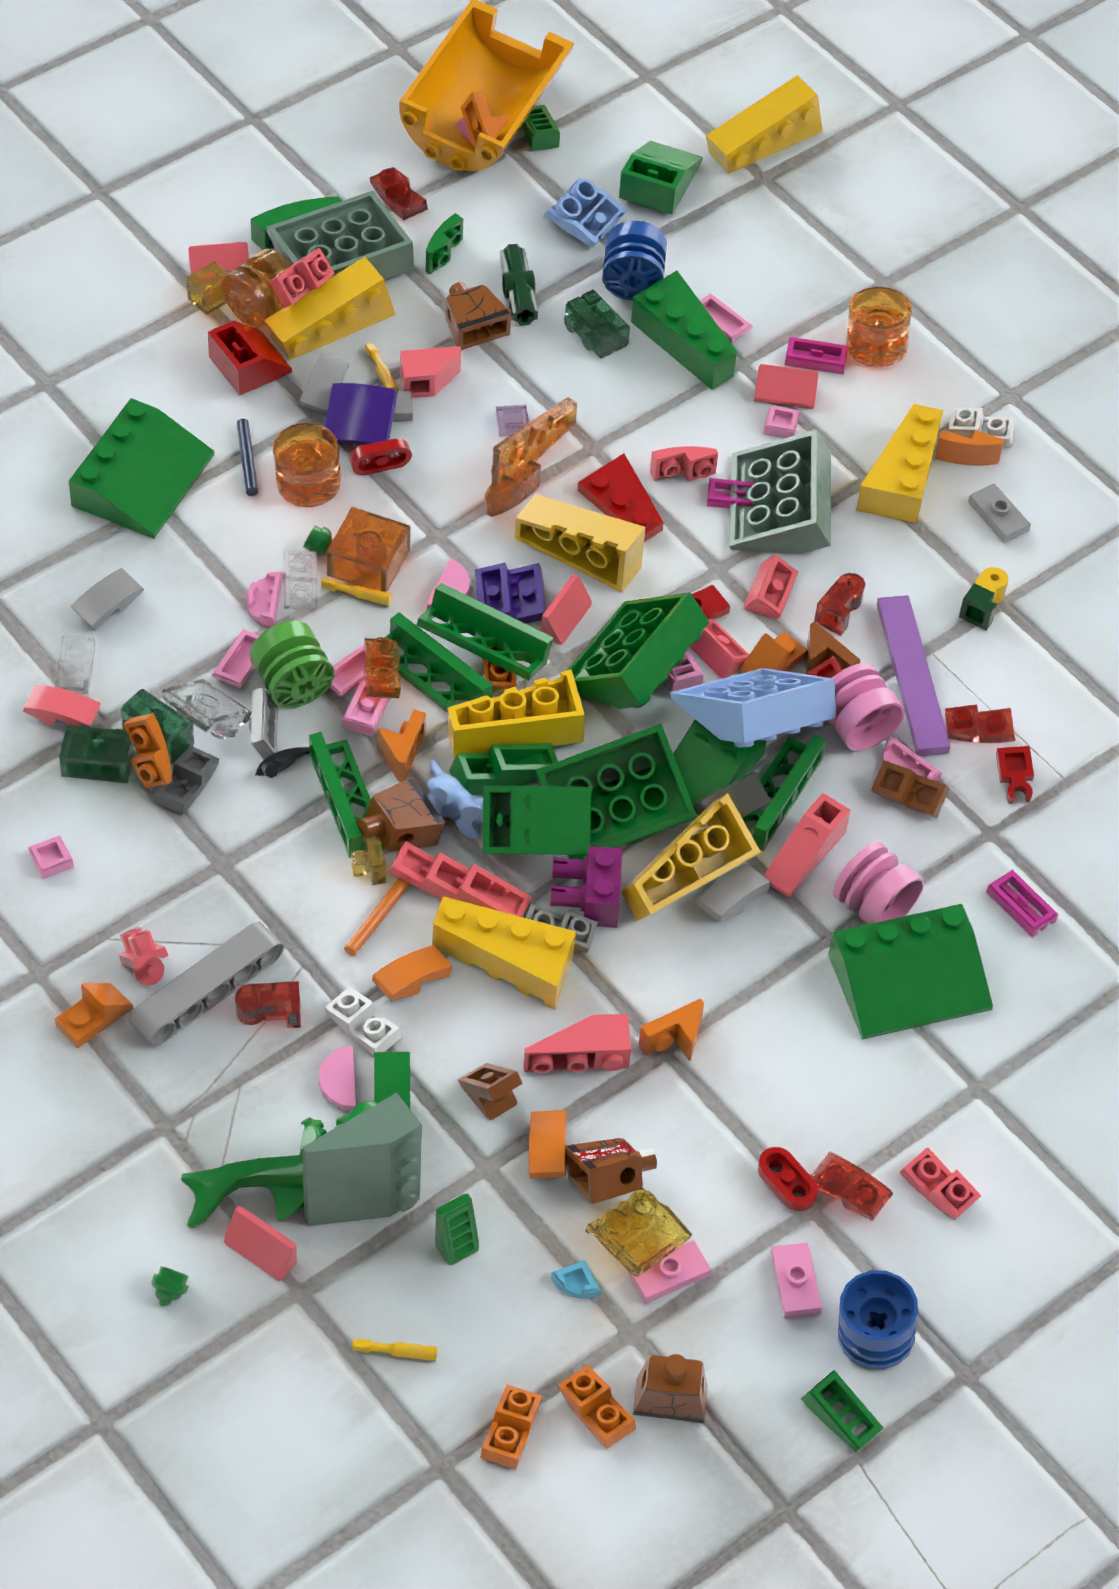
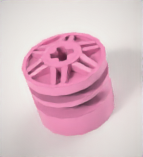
(864, 707)
(878, 885)

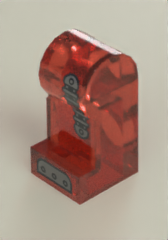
(838, 602)
(269, 1003)

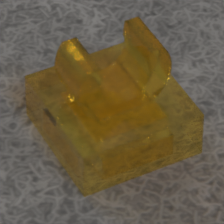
(370, 861)

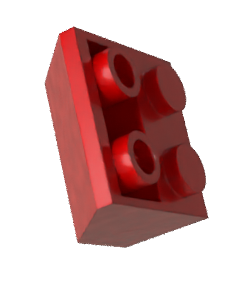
(245, 356)

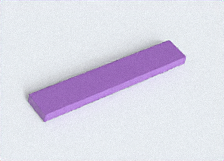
(913, 675)

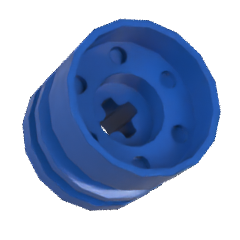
(633, 258)
(877, 1319)

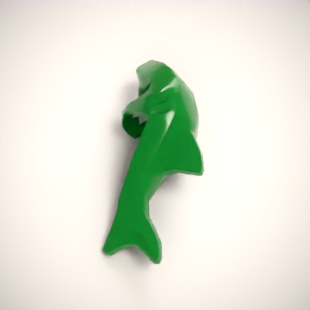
(280, 1174)

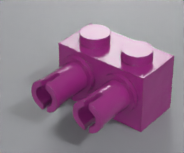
(602, 886)

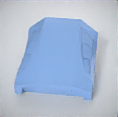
(586, 212)

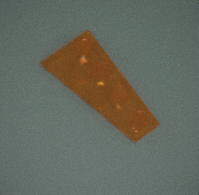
(533, 439)

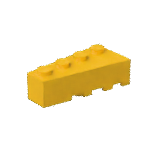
(767, 126)
(332, 311)
(901, 472)
(583, 539)
(532, 715)
(699, 854)
(506, 946)

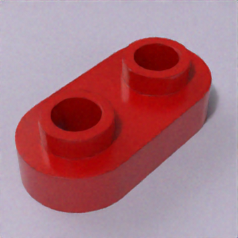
(380, 456)
(789, 1180)

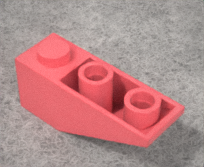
(808, 844)
(589, 1044)

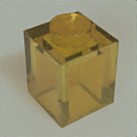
(205, 287)

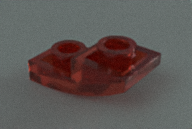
(396, 193)
(969, 725)
(852, 1185)

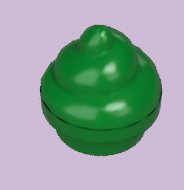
(318, 540)
(169, 1285)

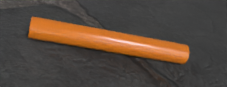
(376, 917)

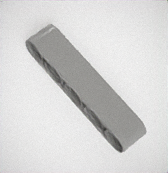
(206, 984)

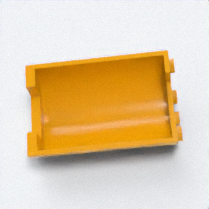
(475, 60)

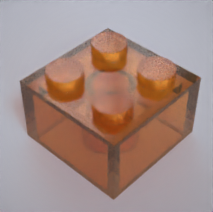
(368, 550)

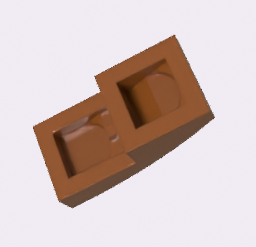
(910, 789)

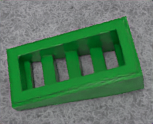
(541, 129)
(456, 1230)
(824, 1411)

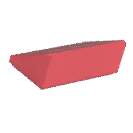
(226, 255)
(786, 386)
(771, 587)
(566, 610)
(719, 650)
(260, 1244)

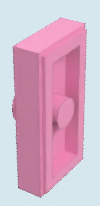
(364, 712)
(672, 1273)
(795, 1280)

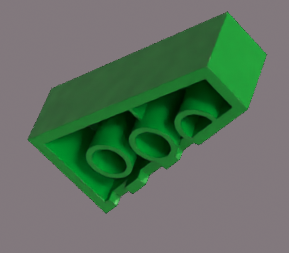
(684, 329)

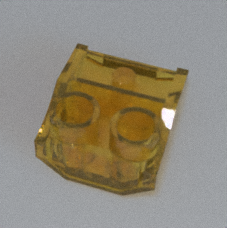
(640, 1232)

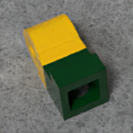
(983, 596)

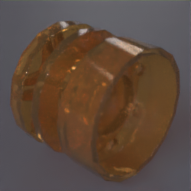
(249, 288)
(878, 326)
(307, 464)

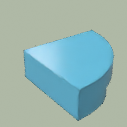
(576, 1281)

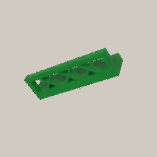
(489, 629)
(438, 660)
(787, 794)
(338, 798)

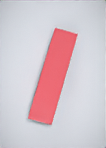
(448, 878)

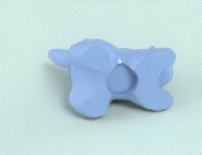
(455, 801)

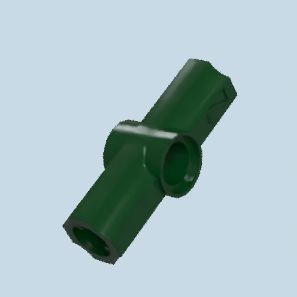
(518, 284)

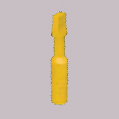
(381, 368)
(358, 591)
(397, 1349)

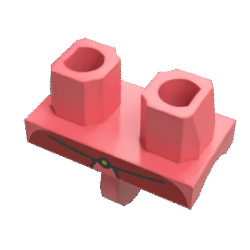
(143, 955)

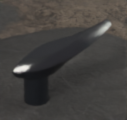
(280, 761)

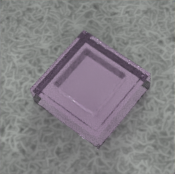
(511, 419)

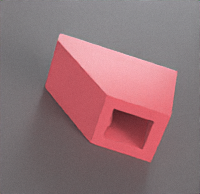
(429, 370)

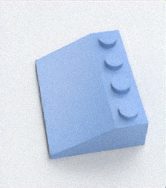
(759, 704)

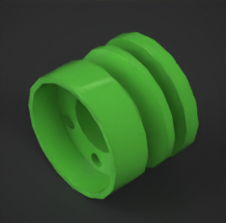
(291, 664)

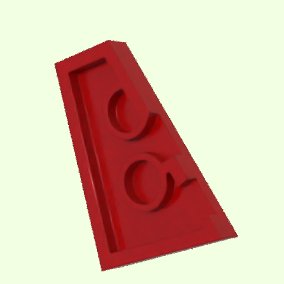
(621, 495)

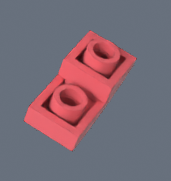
(302, 277)
(690, 460)
(54, 703)
(938, 1185)

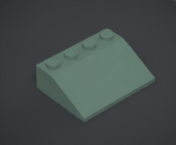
(347, 234)
(797, 500)
(364, 1166)

